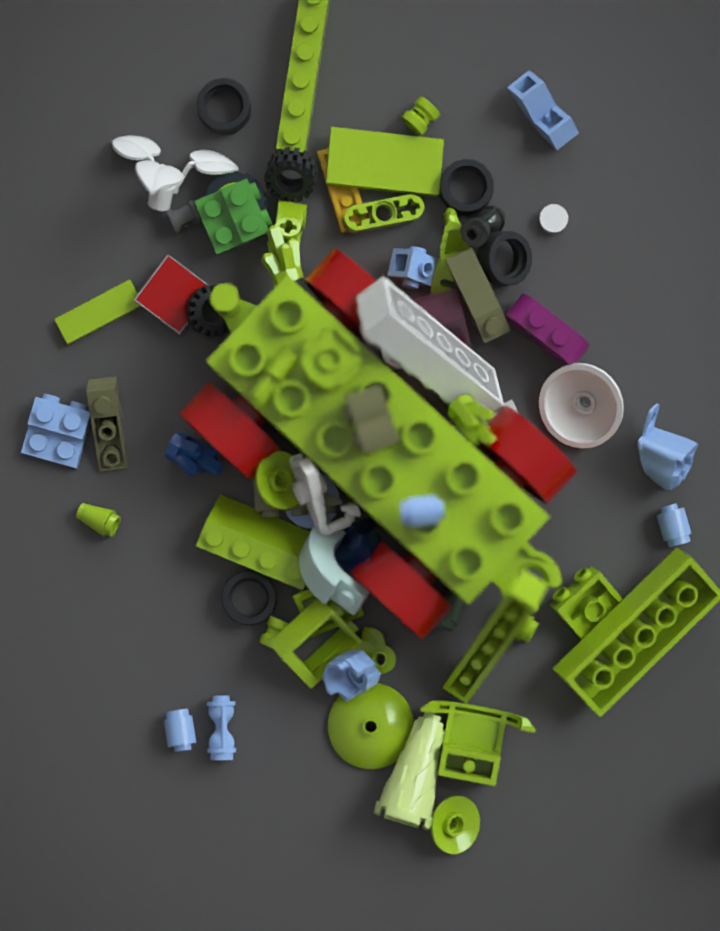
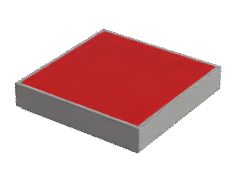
(168, 292)

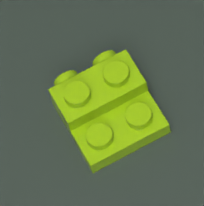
(585, 601)

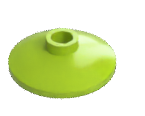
(276, 467)
(463, 828)

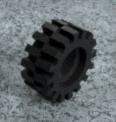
(295, 162)
(195, 315)

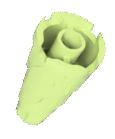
(411, 787)

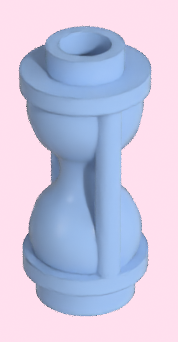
(221, 741)

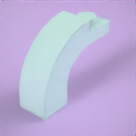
(325, 576)

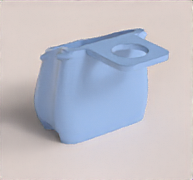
(664, 455)

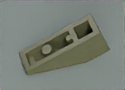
(477, 295)

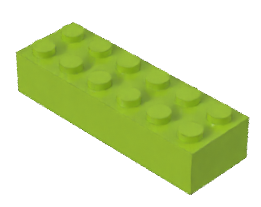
(638, 631)

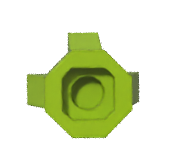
(282, 256)
(470, 419)

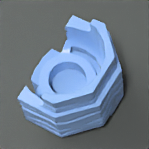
(350, 674)

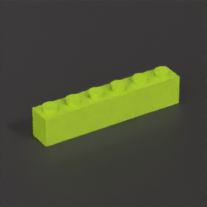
(302, 75)
(495, 635)

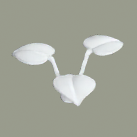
(165, 180)

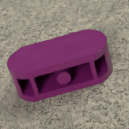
(546, 330)

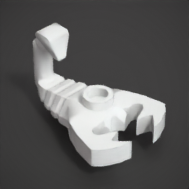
(310, 490)

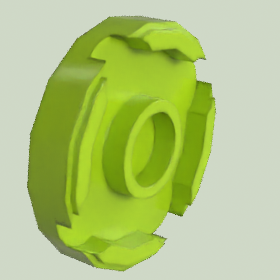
(330, 358)

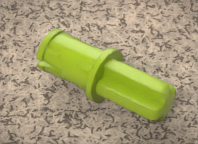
(273, 376)

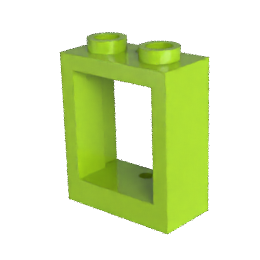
(302, 627)

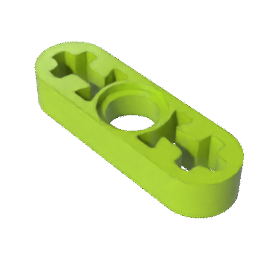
(404, 217)

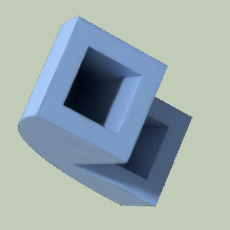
(542, 111)

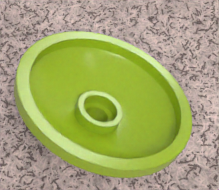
(366, 748)

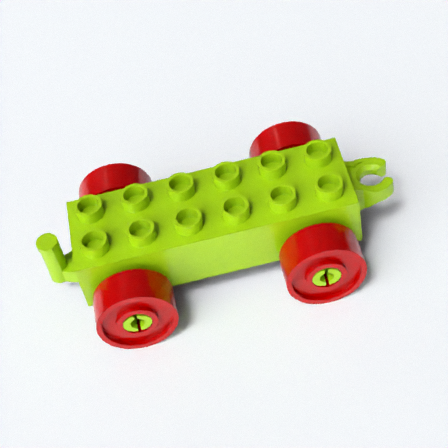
(482, 500)

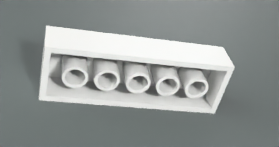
(425, 347)

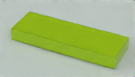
(98, 312)

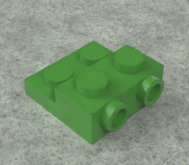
(233, 216)

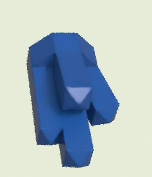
(193, 455)

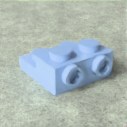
(57, 431)

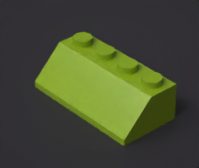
(253, 541)

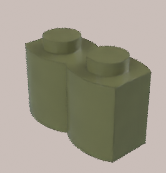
(371, 420)

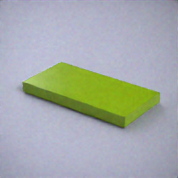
(384, 161)

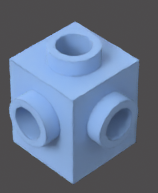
(412, 267)

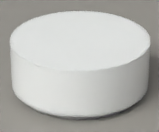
(553, 219)

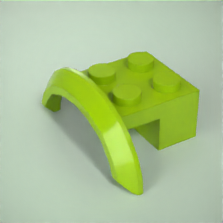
(473, 739)

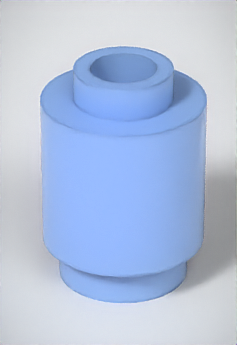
(421, 511)
(674, 525)
(179, 730)

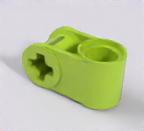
(291, 219)

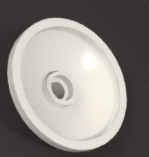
(567, 414)

